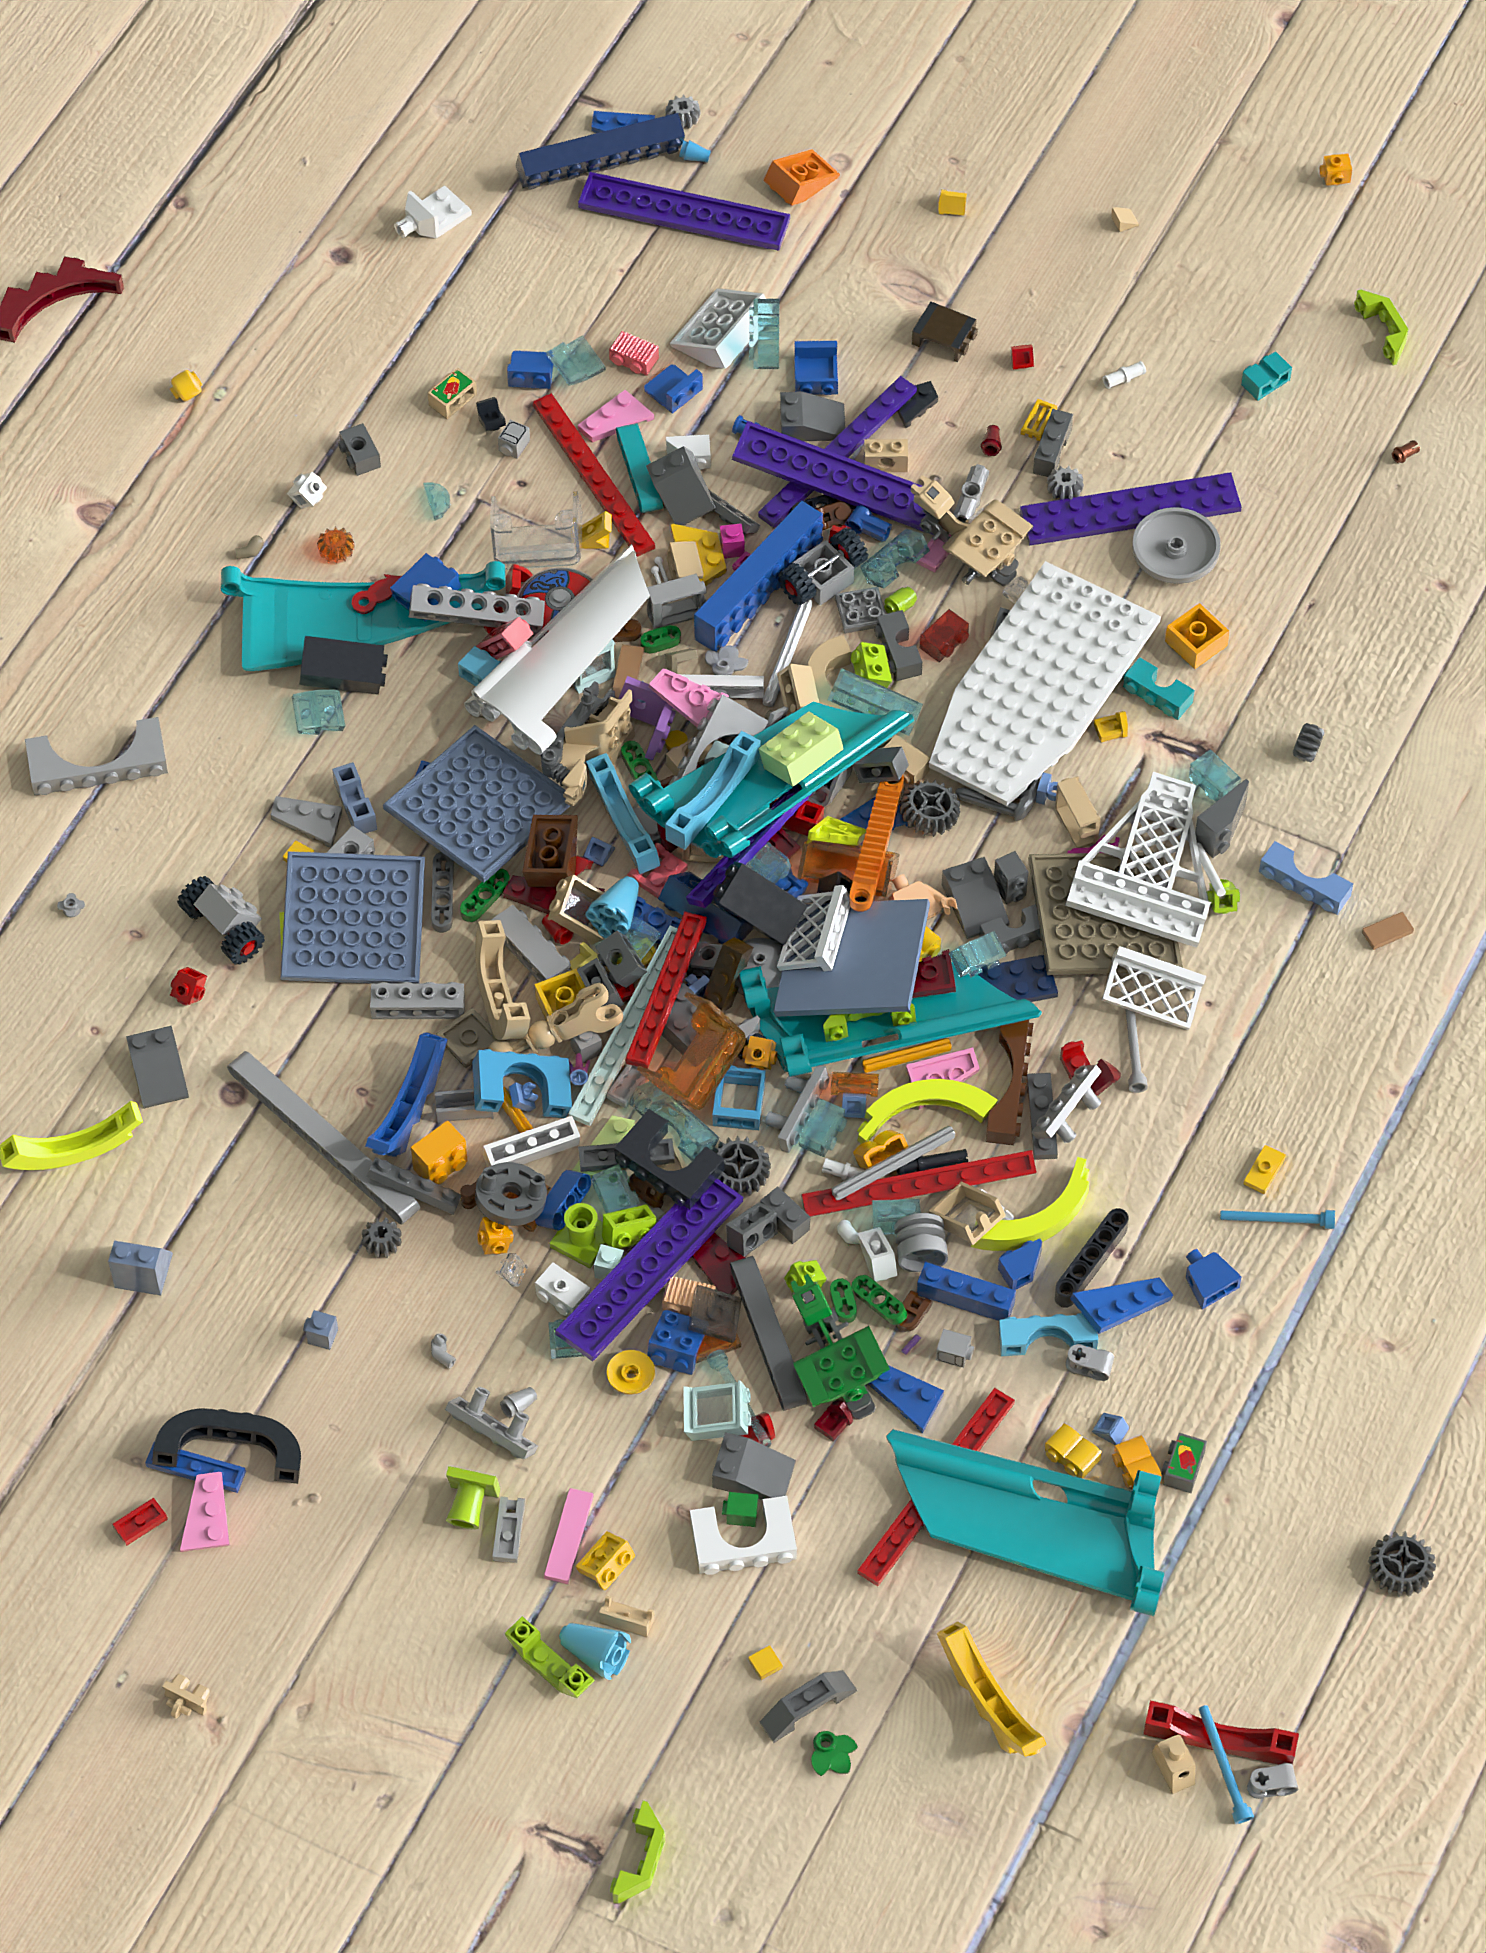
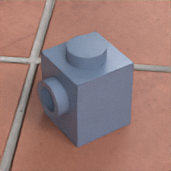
(321, 1329)

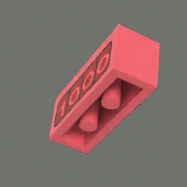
(506, 638)

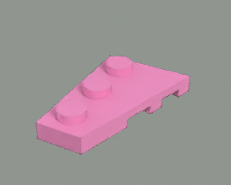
(618, 412)
(683, 695)
(952, 1066)
(207, 1517)

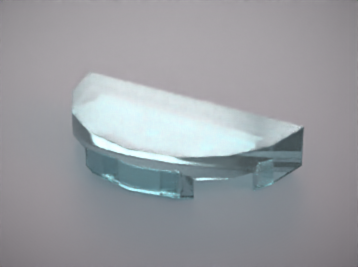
(438, 499)

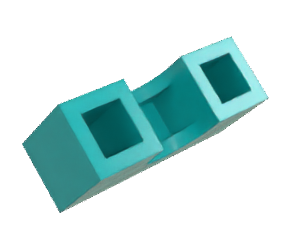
(1171, 700)

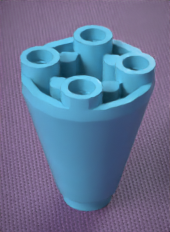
(614, 908)

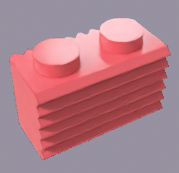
(633, 353)

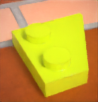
(837, 831)

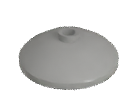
(770, 953)

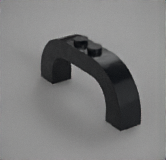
(229, 1427)

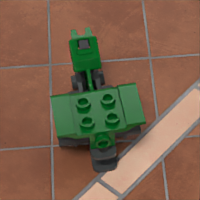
(842, 1366)

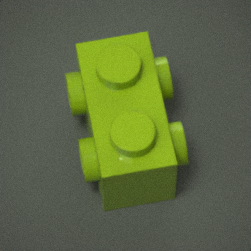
(872, 663)
(627, 1226)

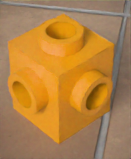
(1336, 169)
(755, 1047)
(494, 1237)

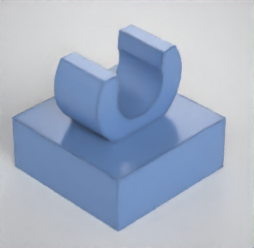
(1045, 789)
(698, 986)
(522, 1096)
(854, 1105)

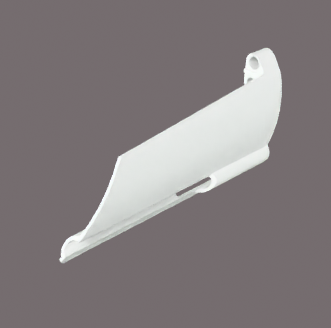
(537, 676)

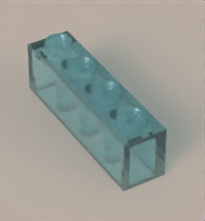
(764, 333)
(871, 698)

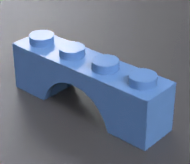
(1328, 892)

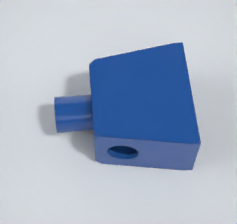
(1210, 1277)

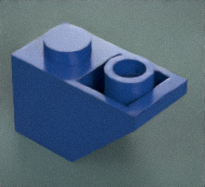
(1020, 1265)

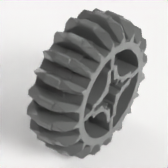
(930, 814)
(755, 1165)
(1383, 1564)

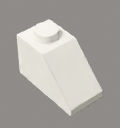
(696, 443)
(877, 1254)

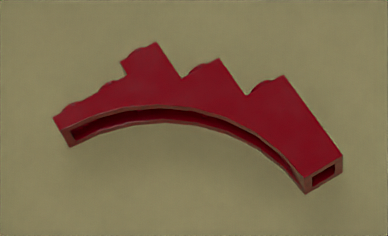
(46, 289)

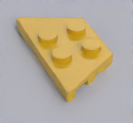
(708, 550)

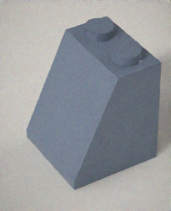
(139, 1267)

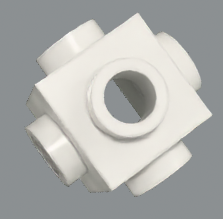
(306, 490)

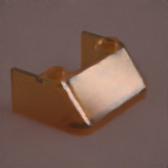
(826, 858)
(705, 1059)

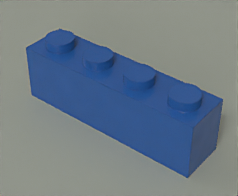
(965, 1292)

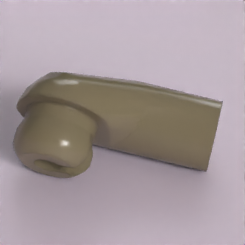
(252, 549)

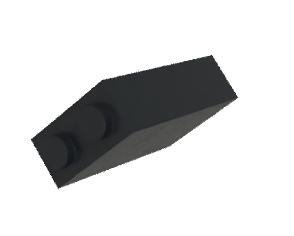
(343, 665)
(759, 902)

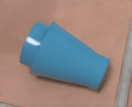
(694, 152)

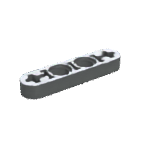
(442, 892)

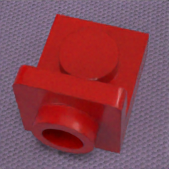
(1073, 1057)

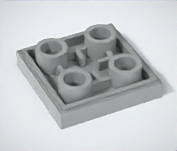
(859, 609)

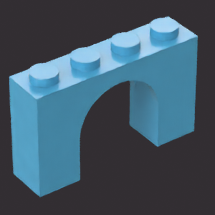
(547, 1072)

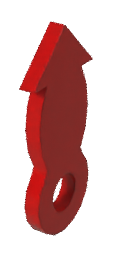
(377, 593)

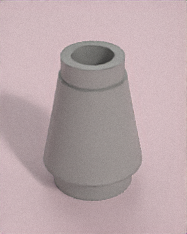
(518, 1401)

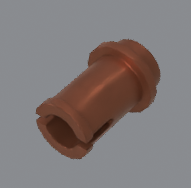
(1400, 454)

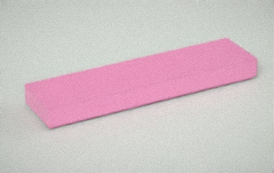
(568, 1536)

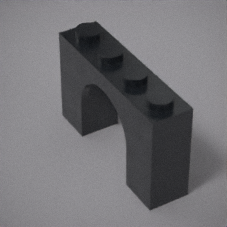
(682, 1185)

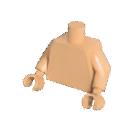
(922, 891)

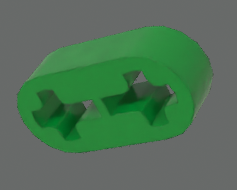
(660, 639)
(848, 1299)

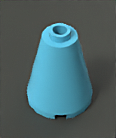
(597, 1647)

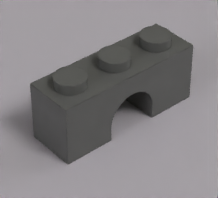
(1050, 447)
(903, 661)
(1015, 937)

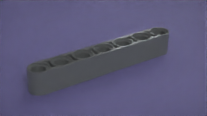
(768, 1333)

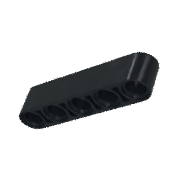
(1095, 1248)

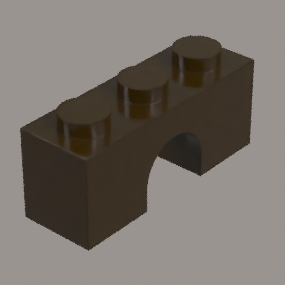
(730, 962)

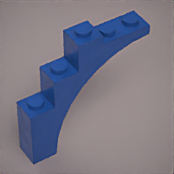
(394, 1132)

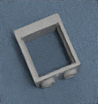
(671, 591)

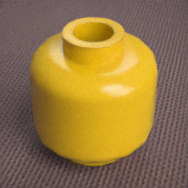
(185, 385)

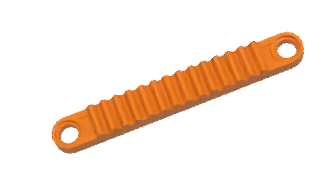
(875, 844)

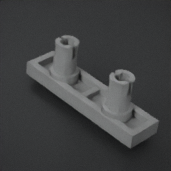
(810, 1095)
(1060, 1108)
(482, 1423)

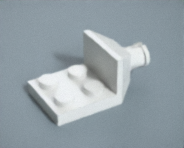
(433, 214)

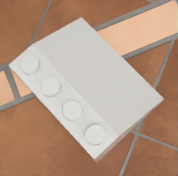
(718, 328)

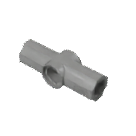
(972, 492)

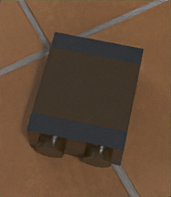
(945, 328)

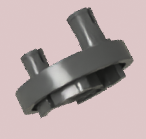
(512, 1178)

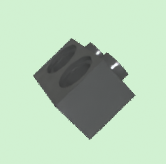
(1011, 877)
(751, 1229)

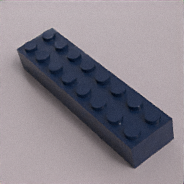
(600, 151)

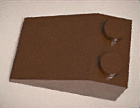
(551, 850)

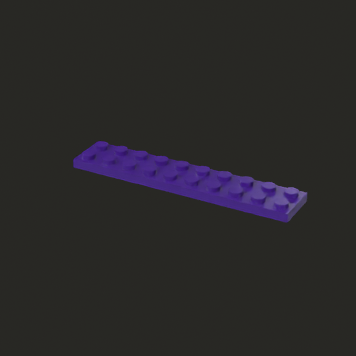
(684, 211)
(828, 474)
(1127, 508)
(646, 1270)

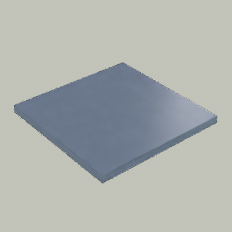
(476, 803)
(352, 918)
(872, 965)

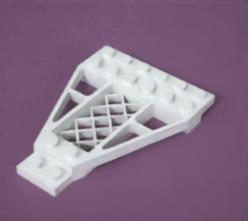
(1148, 903)

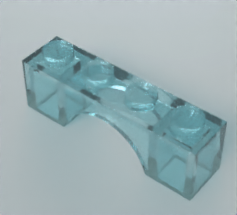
(692, 1131)

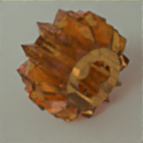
(335, 544)

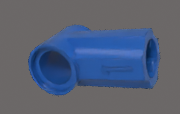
(863, 522)

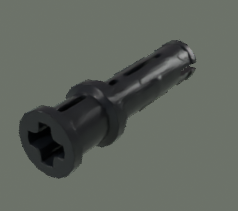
(934, 1161)

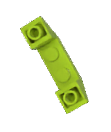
(1373, 304)
(836, 1026)
(545, 1661)
(630, 1884)

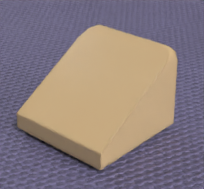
(1123, 218)

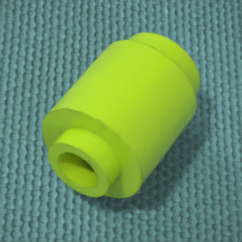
(900, 600)

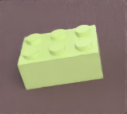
(800, 748)

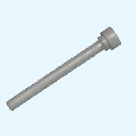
(1137, 1080)

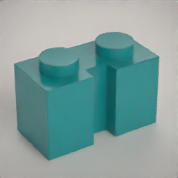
(1267, 376)

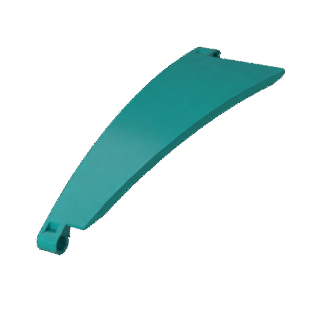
(285, 611)

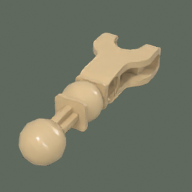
(568, 1022)

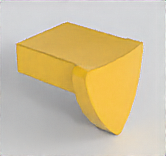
(952, 203)
(1112, 726)

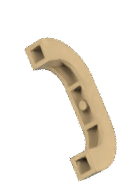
(825, 659)
(506, 1018)

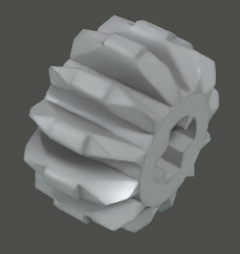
(686, 108)
(1065, 483)

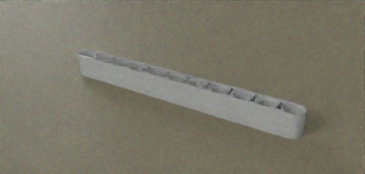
(319, 1135)

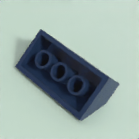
(719, 921)

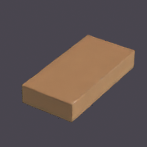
(1387, 930)

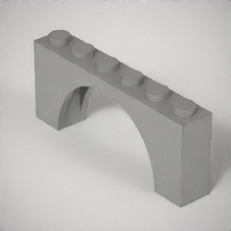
(723, 720)
(142, 759)

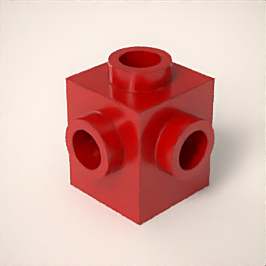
(188, 986)

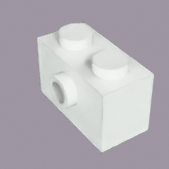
(561, 1289)

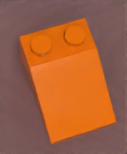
(799, 176)

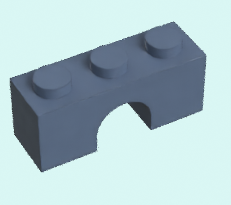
(353, 799)

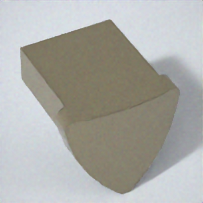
(679, 656)

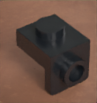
(490, 415)

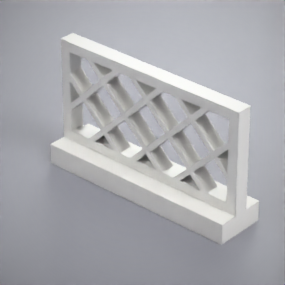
(735, 685)
(830, 930)
(1154, 969)

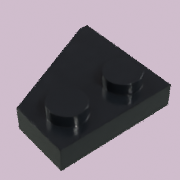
(917, 405)

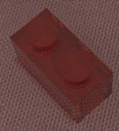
(944, 636)

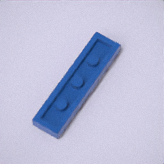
(193, 1464)

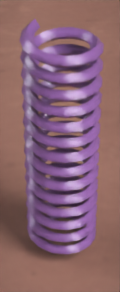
(911, 1345)

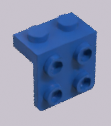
(530, 370)
(674, 387)
(674, 1344)

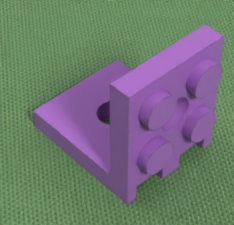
(654, 712)

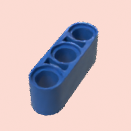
(567, 1191)

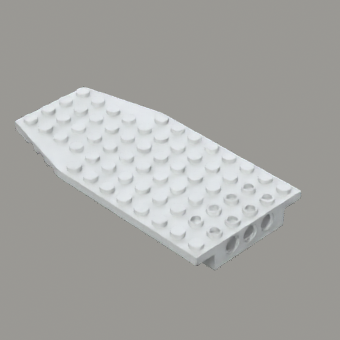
(1038, 683)

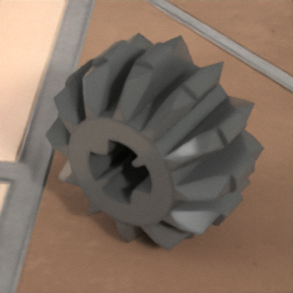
(1308, 742)
(374, 1243)

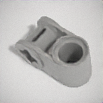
(1092, 1363)
(1277, 1781)

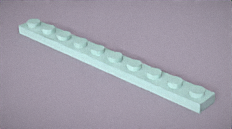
(618, 1045)

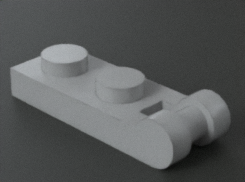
(508, 1530)

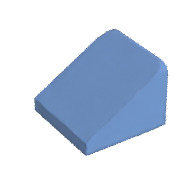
(598, 851)
(1111, 1428)

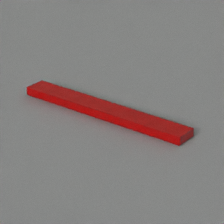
(665, 990)

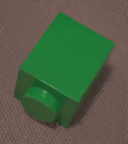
(741, 1509)

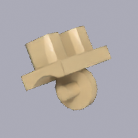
(183, 1701)

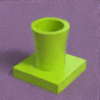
(580, 1236)
(471, 1489)

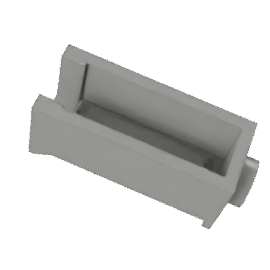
(458, 1106)

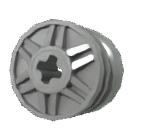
(920, 1241)

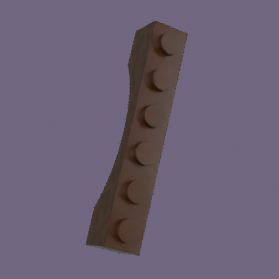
(1002, 1118)

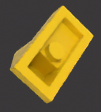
(596, 532)

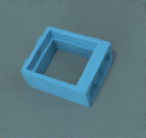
(740, 1117)

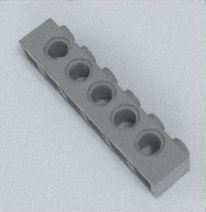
(466, 614)

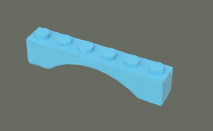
(622, 814)
(692, 817)

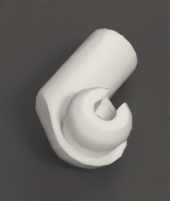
(847, 1232)

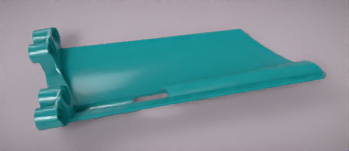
(748, 805)
(802, 1039)
(992, 1508)

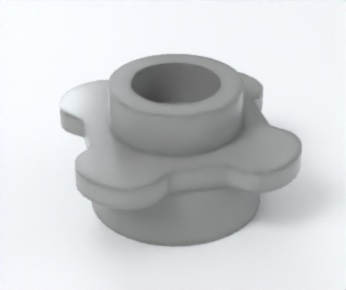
(71, 911)

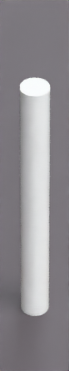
(1211, 873)

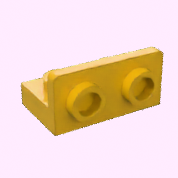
(606, 1559)

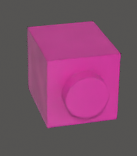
(732, 540)

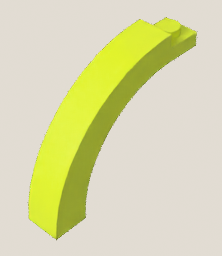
(926, 1092)
(72, 1148)
(1012, 1234)

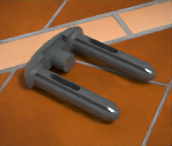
(1018, 811)

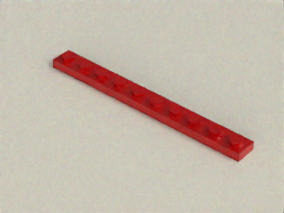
(593, 474)
(923, 1183)
(908, 1522)

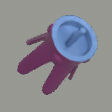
(579, 1074)

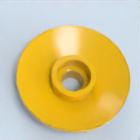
(627, 1363)

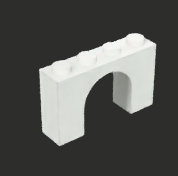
(717, 1555)

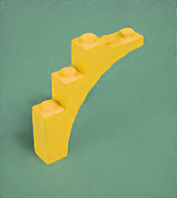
(990, 1701)

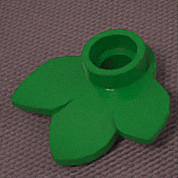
(832, 1757)

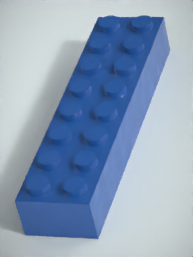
(757, 577)

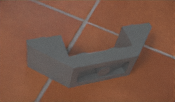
(804, 1700)

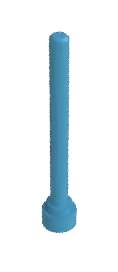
(1325, 1218)
(1241, 1811)

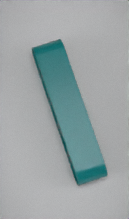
(636, 459)

